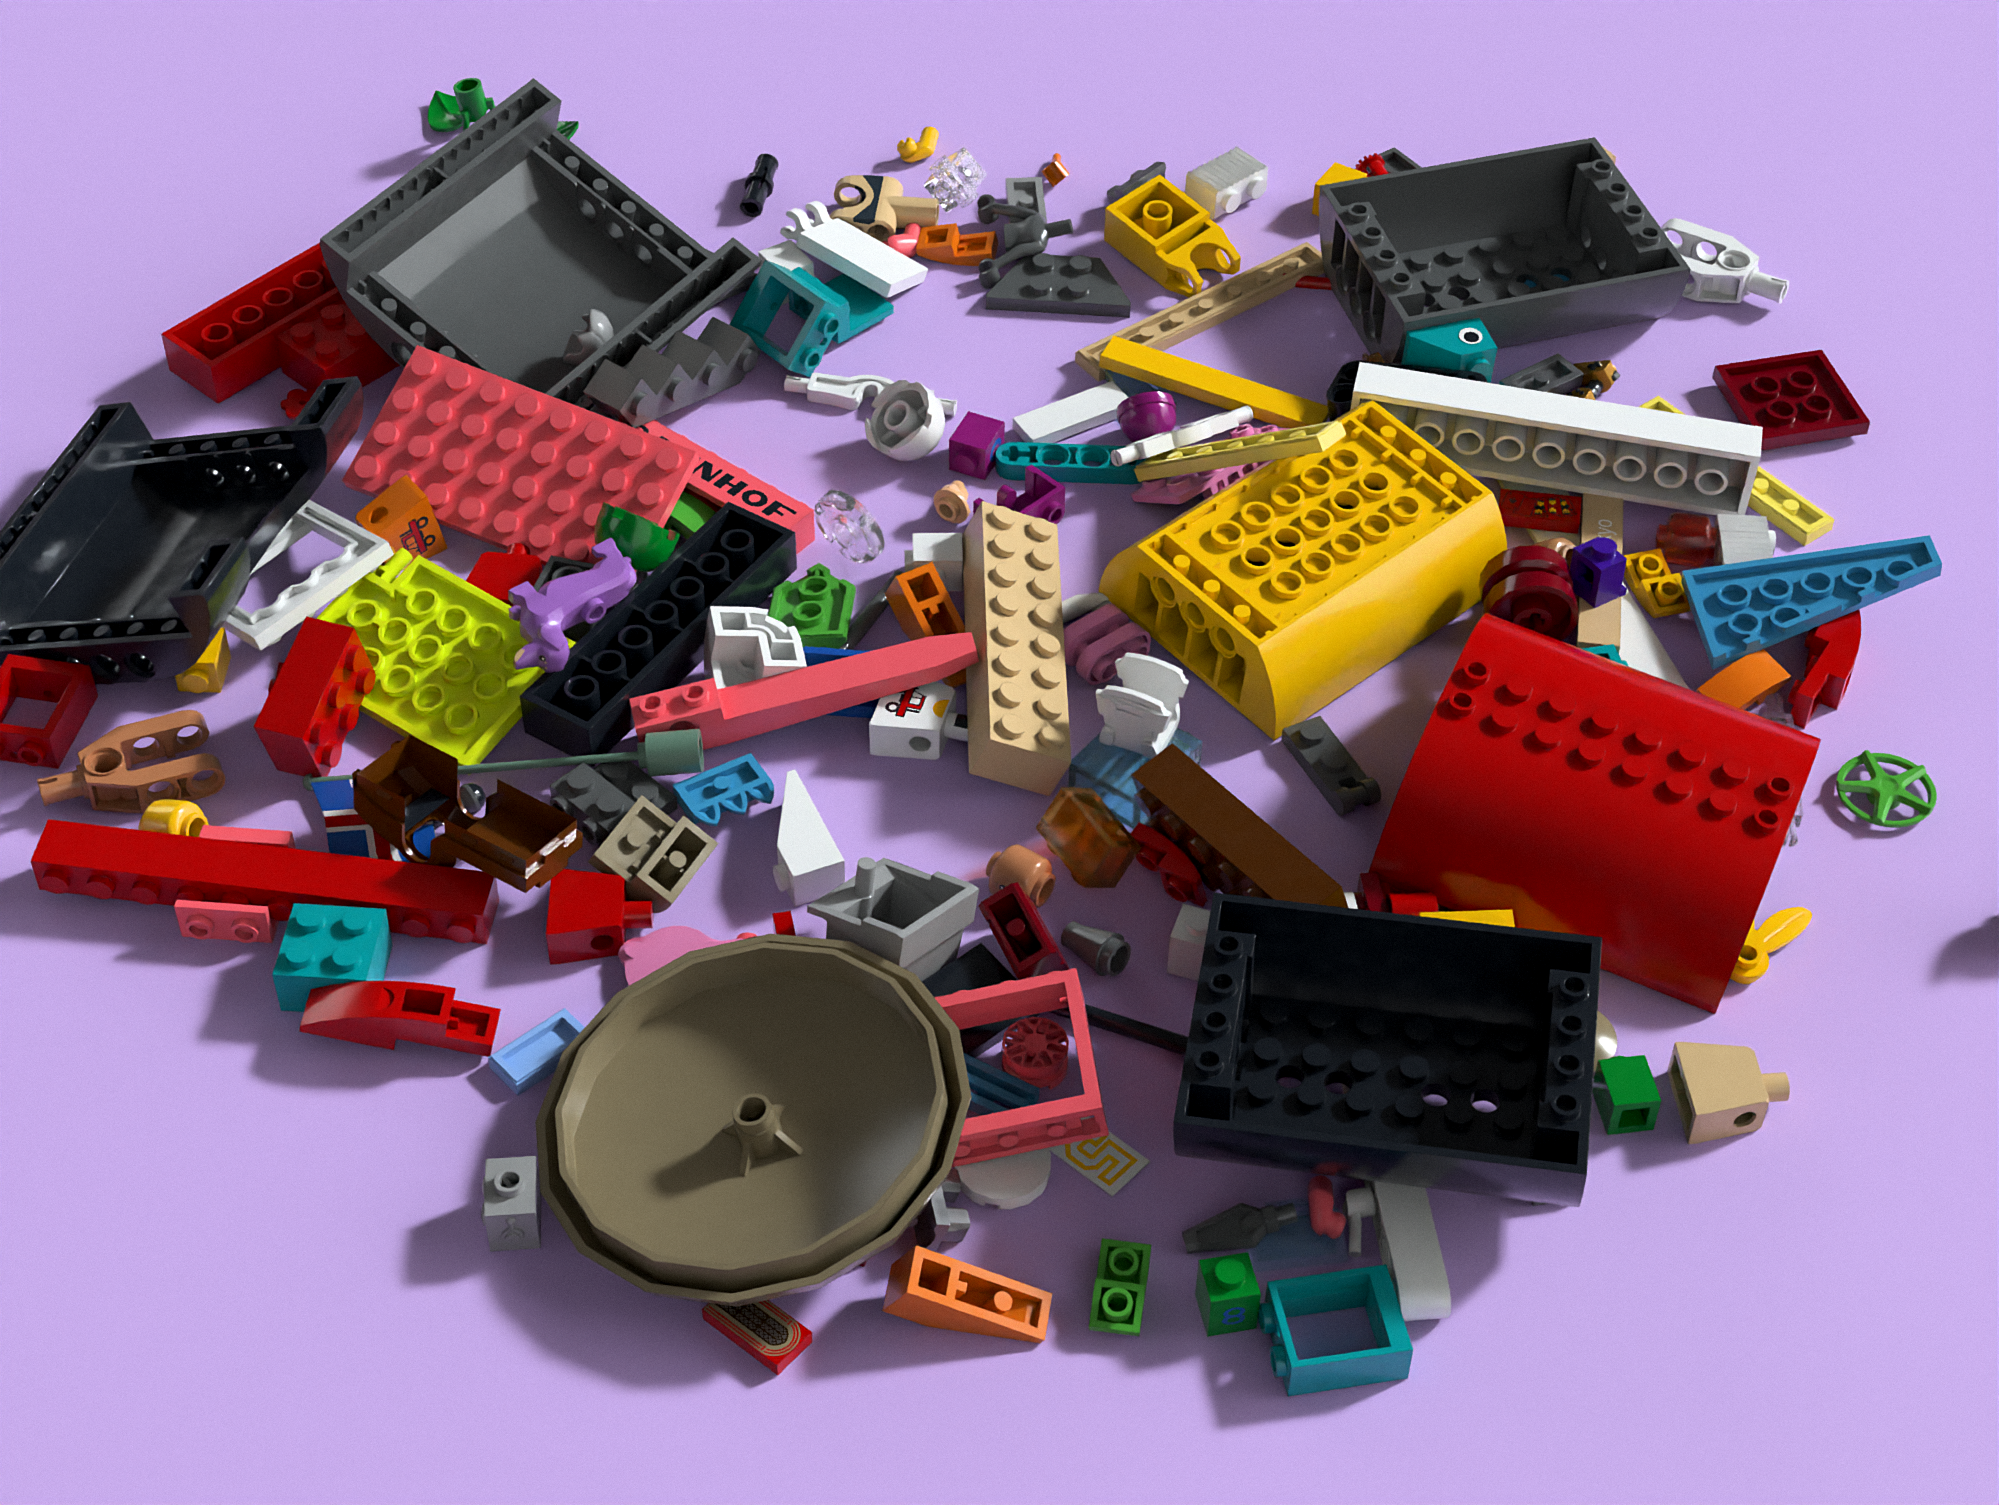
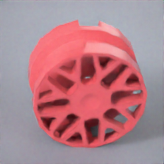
(1042, 1041)

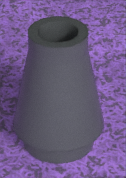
(1099, 949)

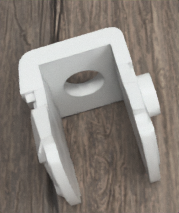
(1146, 708)

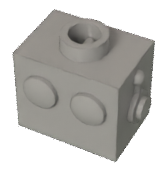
(512, 1203)

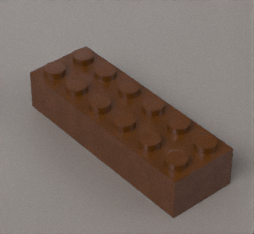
(1224, 837)

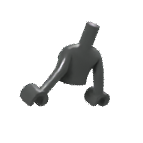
(1021, 238)

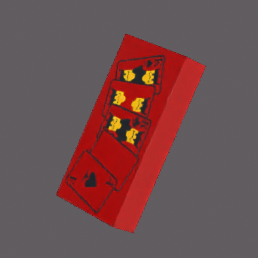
(1540, 511)

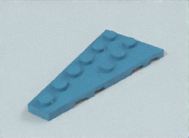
(1776, 598)

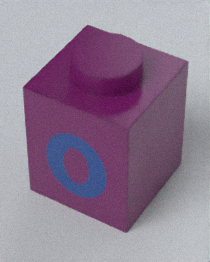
(975, 444)

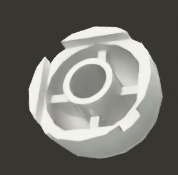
(905, 421)

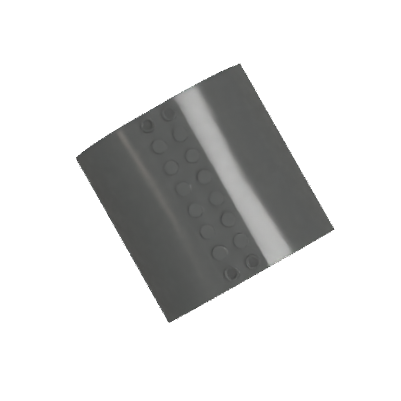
(508, 246)

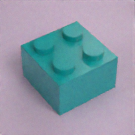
(328, 948)

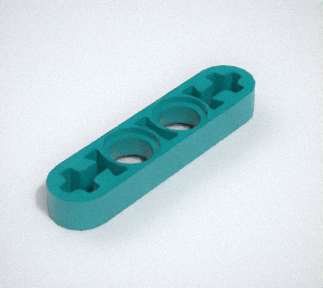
(1015, 456)

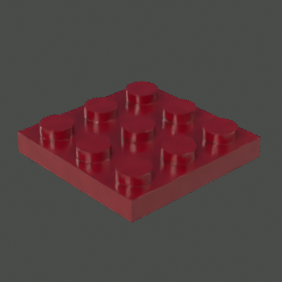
(1792, 398)

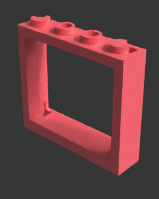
(1043, 1123)

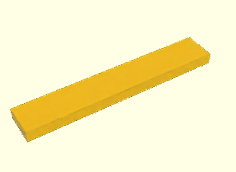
(1210, 384)

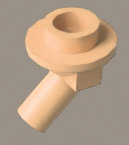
(952, 502)

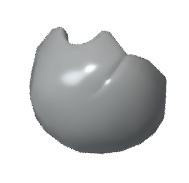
(587, 341)

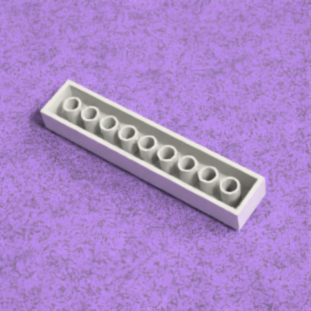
(1572, 440)

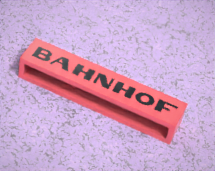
(721, 482)

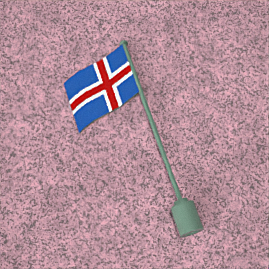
(350, 835)

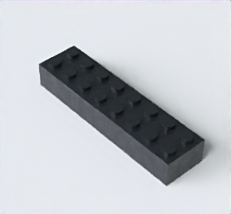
(657, 631)

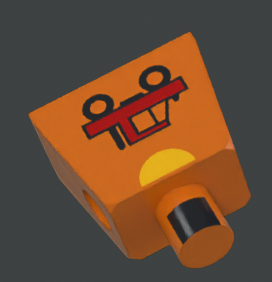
(404, 520)

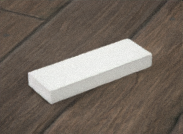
(1070, 415)

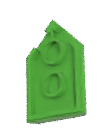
(816, 606)

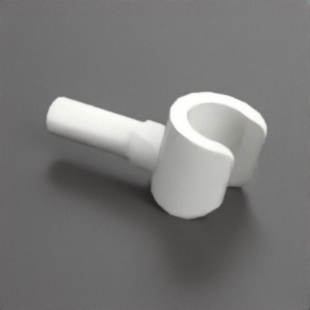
(1358, 1204)

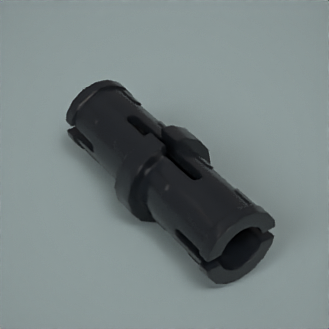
(762, 173)

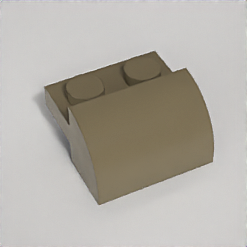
(653, 854)

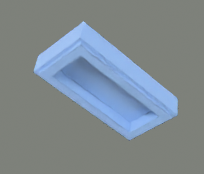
(535, 1052)

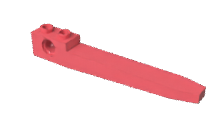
(800, 694)

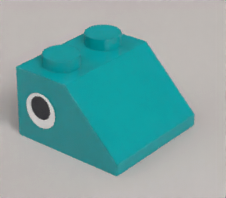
(1452, 346)

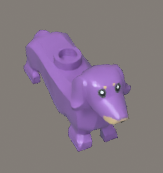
(566, 603)

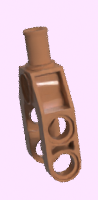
(113, 788)

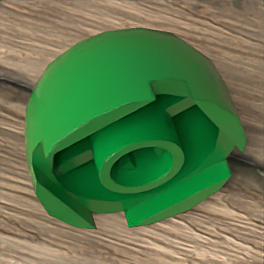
(635, 537)

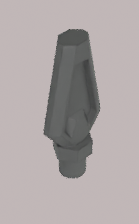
(1238, 1227)

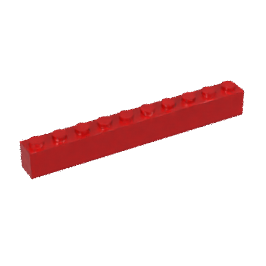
(174, 867)

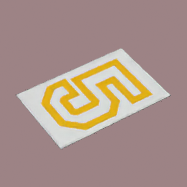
(1103, 1161)

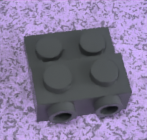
(605, 795)

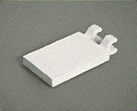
(853, 251)

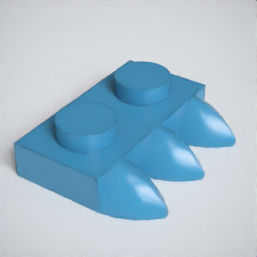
(724, 789)

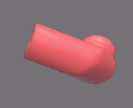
(906, 242)
(1321, 1211)

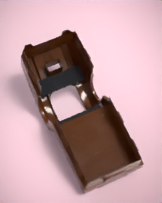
(514, 841)

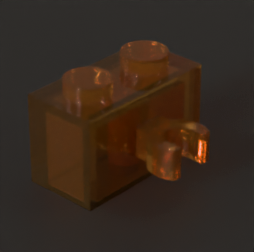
(1087, 838)

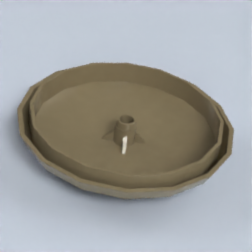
(753, 1119)

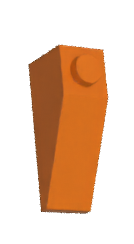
(925, 609)
(964, 1298)

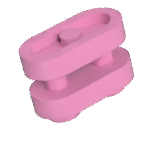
(1100, 640)

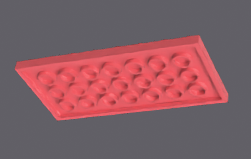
(514, 459)

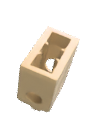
(1721, 1090)

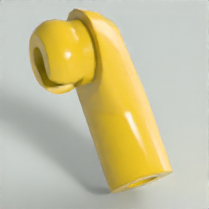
(913, 151)

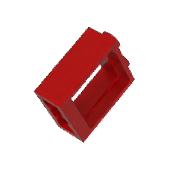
(50, 681)

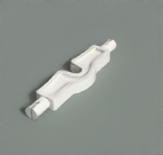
(847, 391)
(1185, 435)

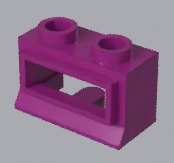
(1041, 498)

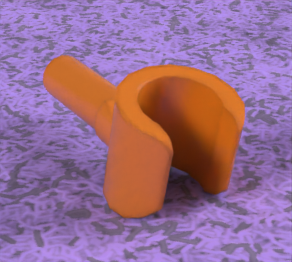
(1055, 171)

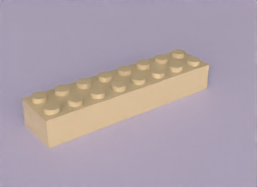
(1017, 626)

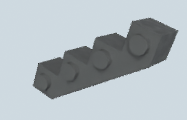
(676, 378)

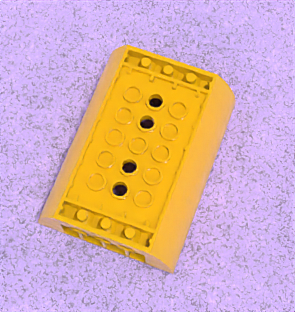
(1336, 603)

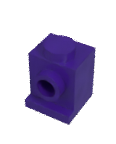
(1603, 565)

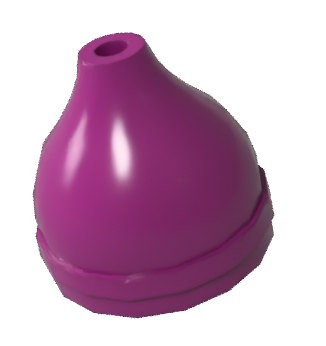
(1146, 415)

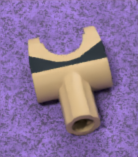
(882, 206)

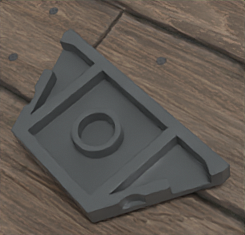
(1060, 286)

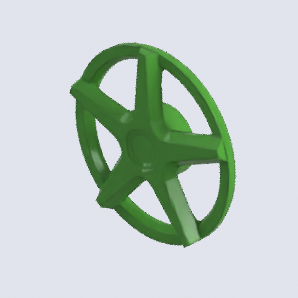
(1886, 790)

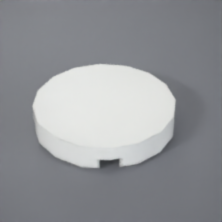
(1007, 1180)

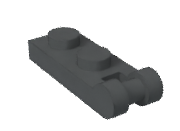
(1330, 766)

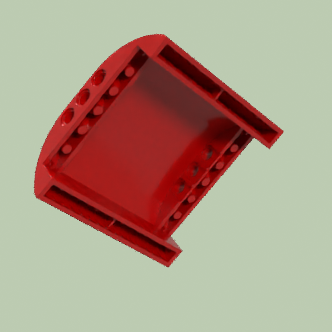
(1597, 807)

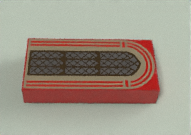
(761, 1331)

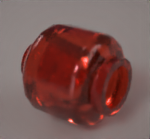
(1686, 539)

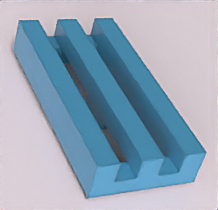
(996, 1085)

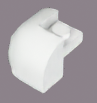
(748, 646)

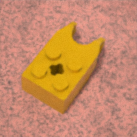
(1168, 236)

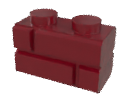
(1022, 933)

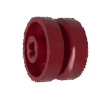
(1531, 590)

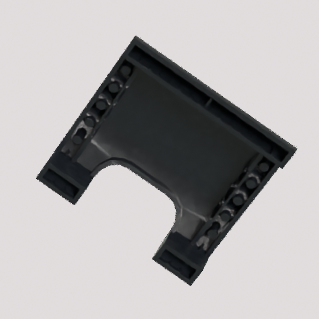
(150, 543)

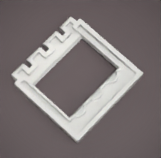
(329, 580)

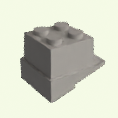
(900, 914)

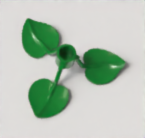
(469, 105)

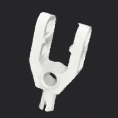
(1725, 275)

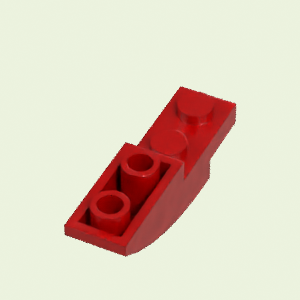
(1828, 667)
(402, 1010)

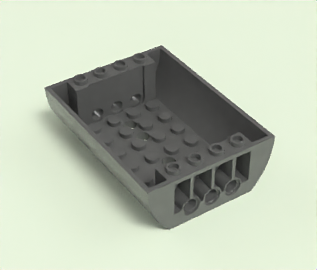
(1484, 231)

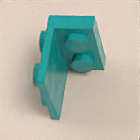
(862, 303)

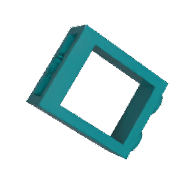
(762, 305)
(1328, 1293)

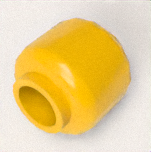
(173, 818)

